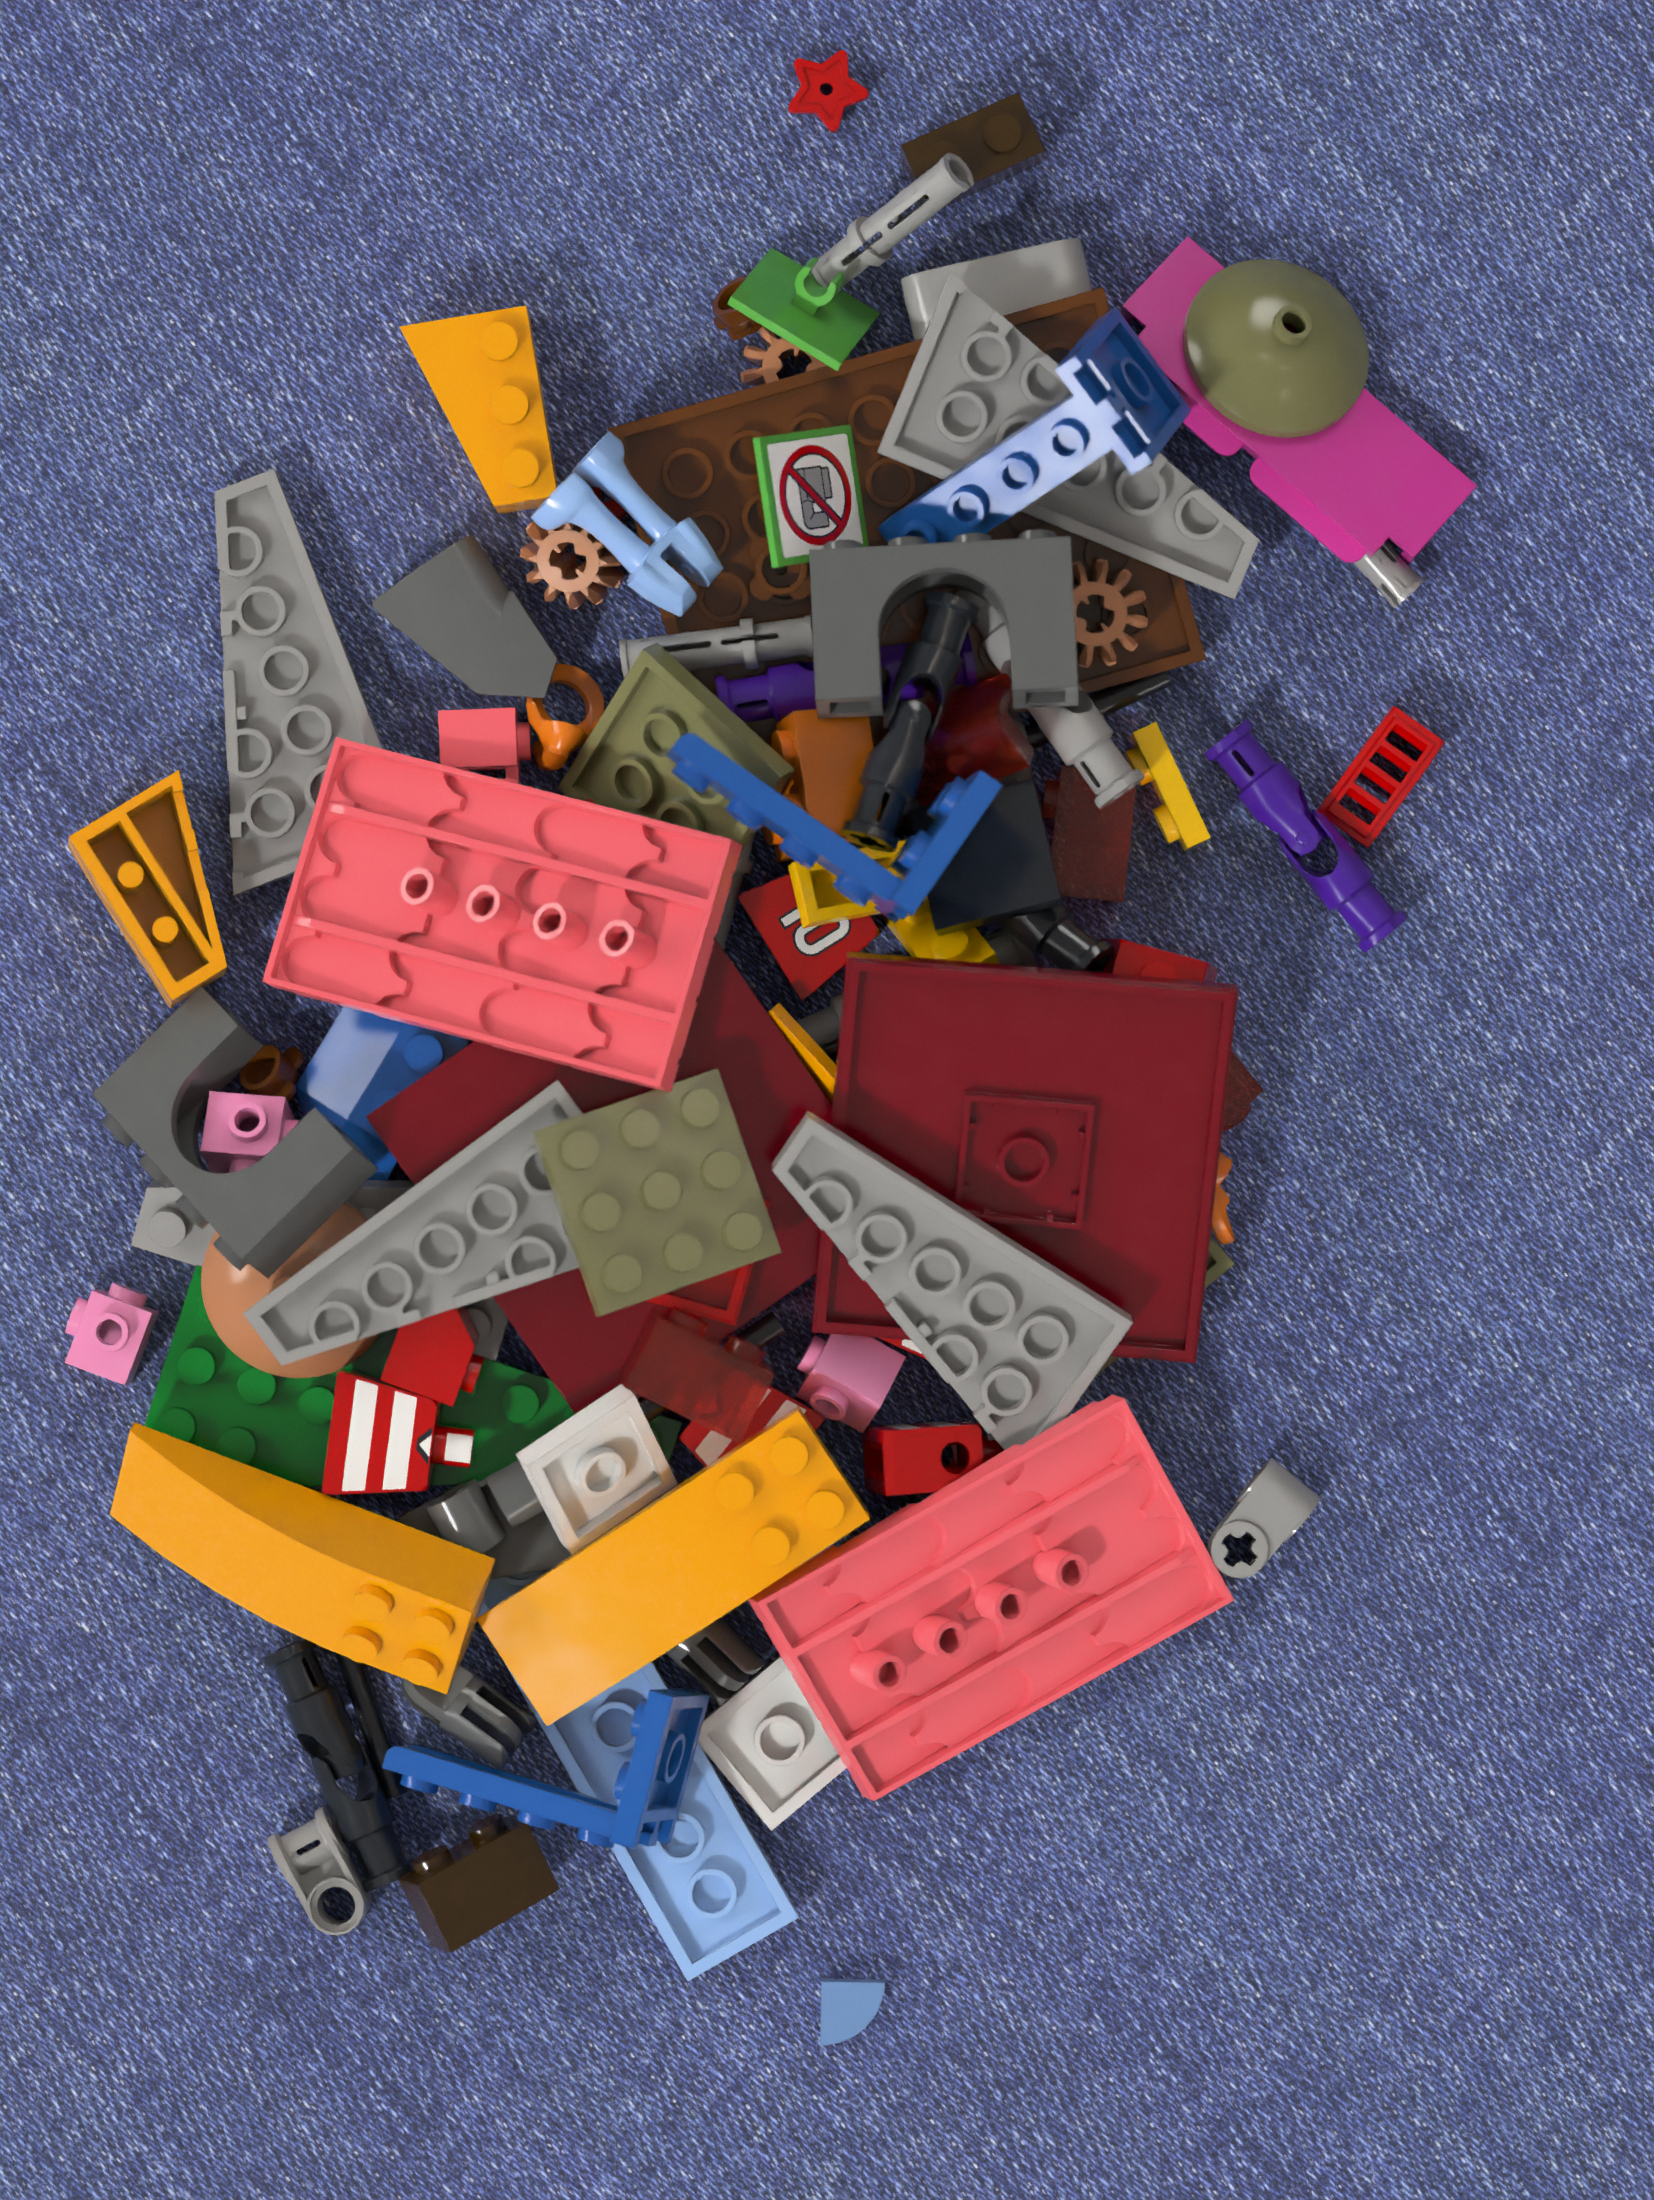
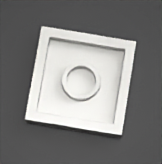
(597, 1468)
(771, 1744)

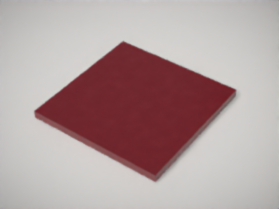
(768, 1099)
(1053, 1112)

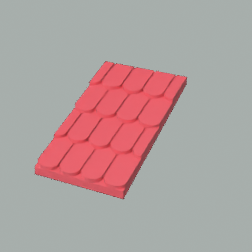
(503, 914)
(991, 1597)

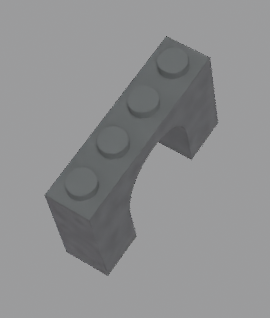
(863, 586)
(160, 1105)

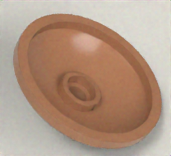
(232, 1292)

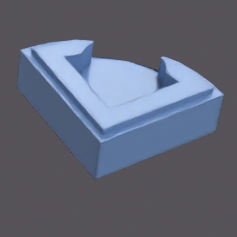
(848, 2007)

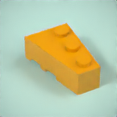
(493, 397)
(154, 887)

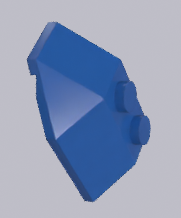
(362, 1067)

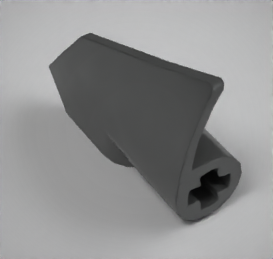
(472, 623)
(495, 1519)

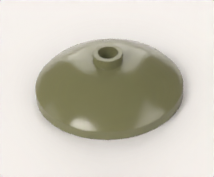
(1259, 369)

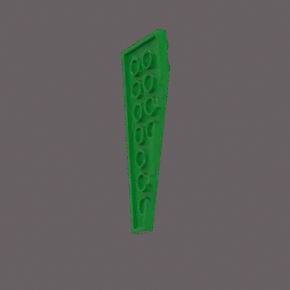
(285, 1422)

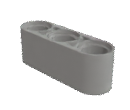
(1003, 280)

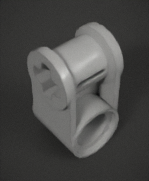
(1266, 1510)
(320, 1869)

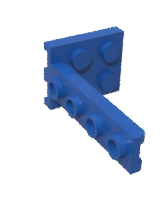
(1115, 404)
(809, 841)
(647, 1786)

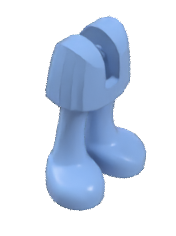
(672, 541)

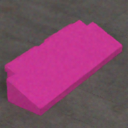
(1344, 484)

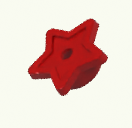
(826, 107)

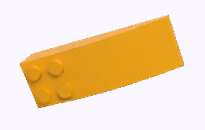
(305, 1558)
(674, 1566)

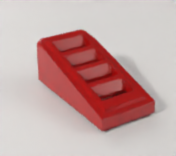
(1412, 732)

